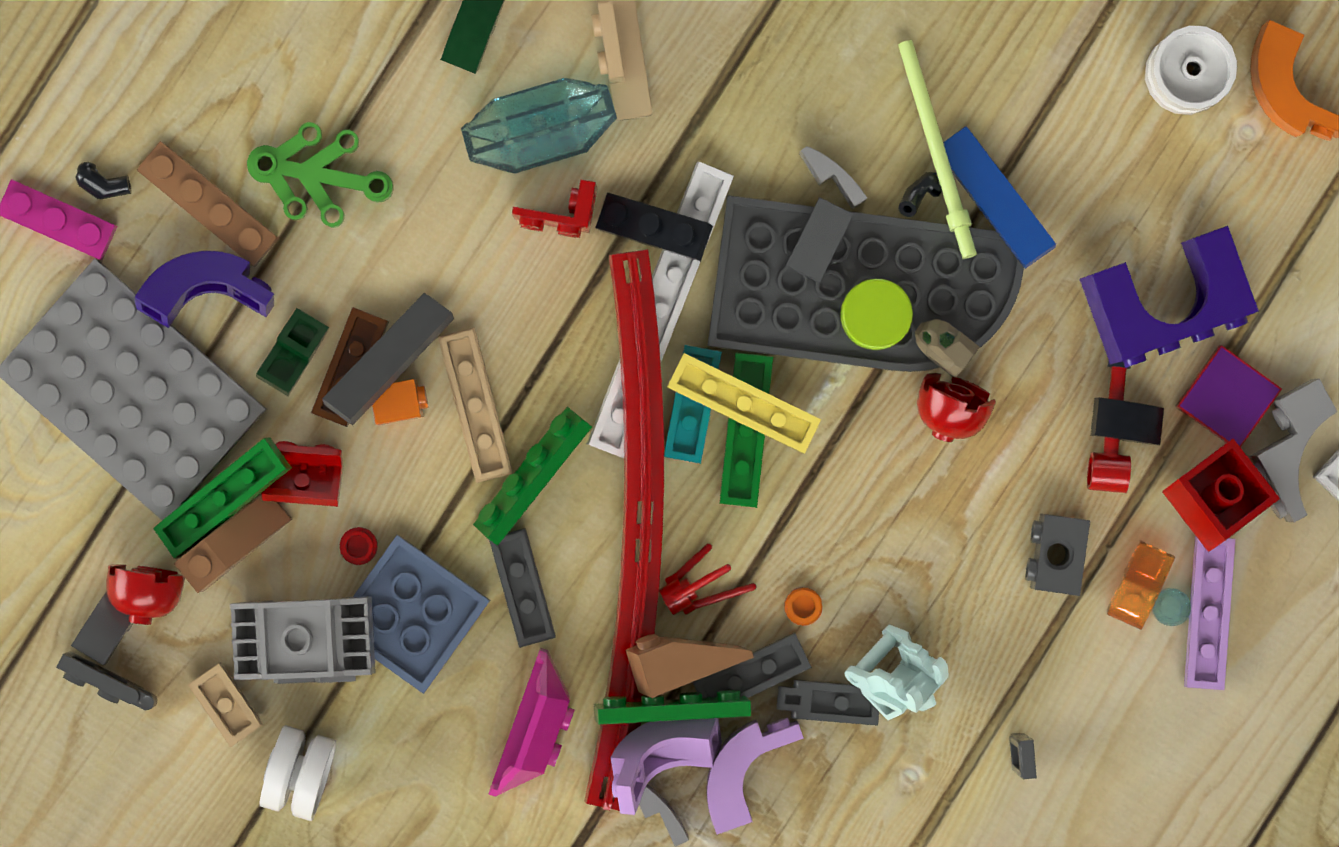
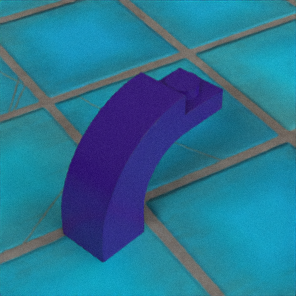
(200, 274)

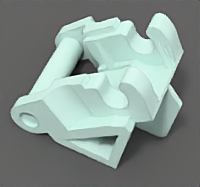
(909, 685)

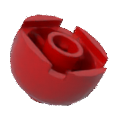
(953, 408)
(143, 591)

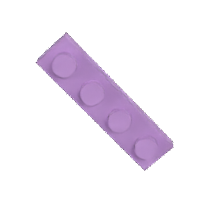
(1209, 616)

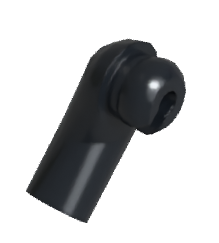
(98, 186)
(915, 193)

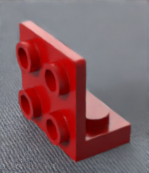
(580, 204)

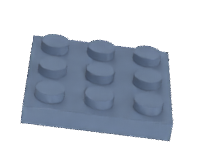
(418, 612)

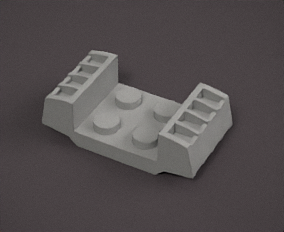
(303, 638)

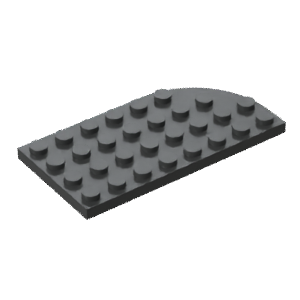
(786, 314)

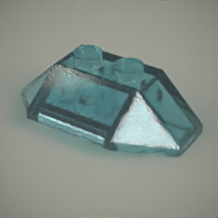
(539, 125)

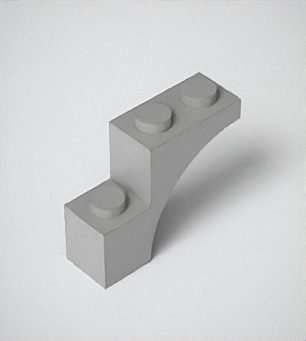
(1301, 414)

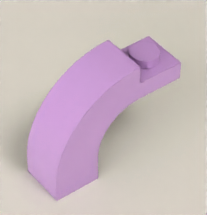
(658, 748)
(735, 755)

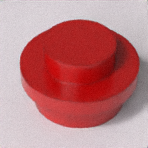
(358, 546)

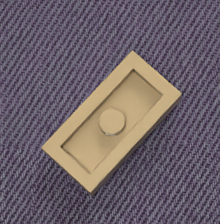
(225, 704)

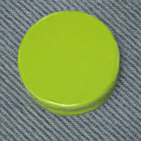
(876, 314)

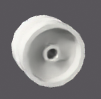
(1212, 73)
(302, 774)

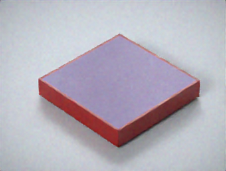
(1228, 396)

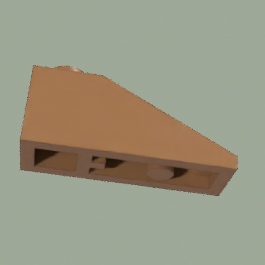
(231, 543)
(669, 663)

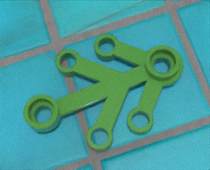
(313, 173)

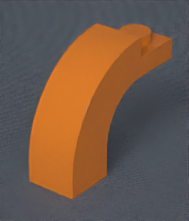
(1275, 85)

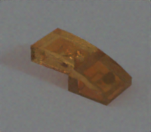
(1140, 585)

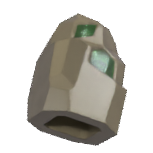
(945, 345)

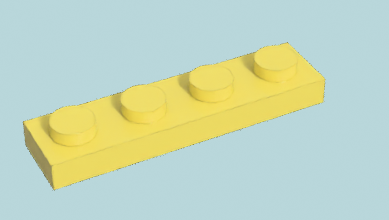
(744, 403)

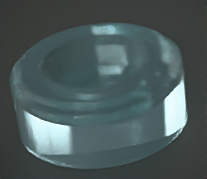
(1171, 607)

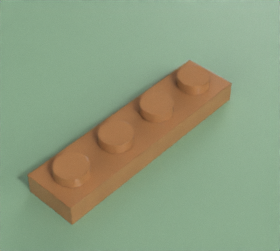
(207, 204)

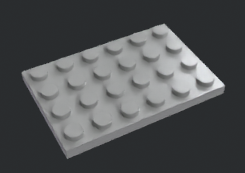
(130, 391)

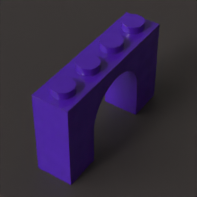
(1220, 299)

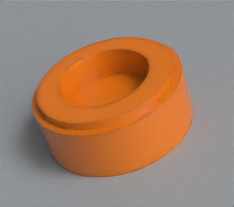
(803, 606)

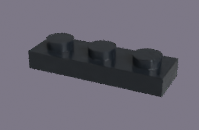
(654, 226)

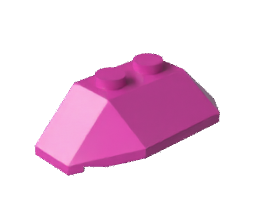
(535, 728)

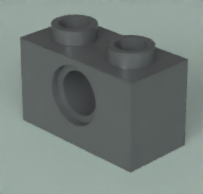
(1068, 574)

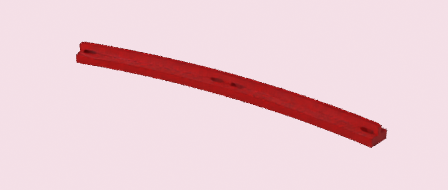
(643, 483)

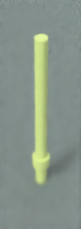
(958, 218)

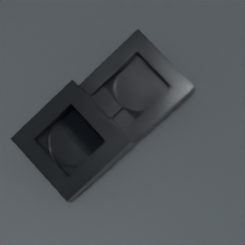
(1127, 421)

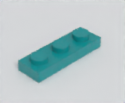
(690, 418)

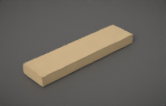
(475, 405)

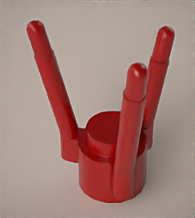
(680, 594)

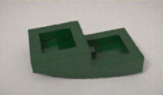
(471, 33)
(292, 352)

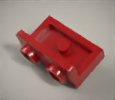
(313, 475)

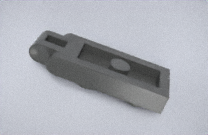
(110, 685)
(827, 702)

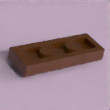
(357, 338)

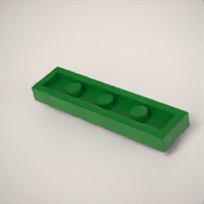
(745, 445)
(532, 475)
(222, 497)
(687, 707)

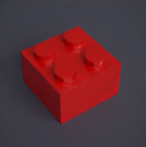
(1221, 495)

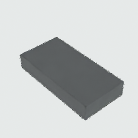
(819, 240)
(1023, 755)

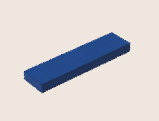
(997, 198)

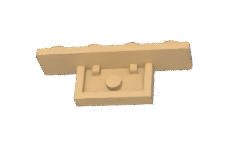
(623, 58)

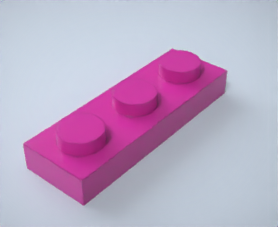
(57, 220)

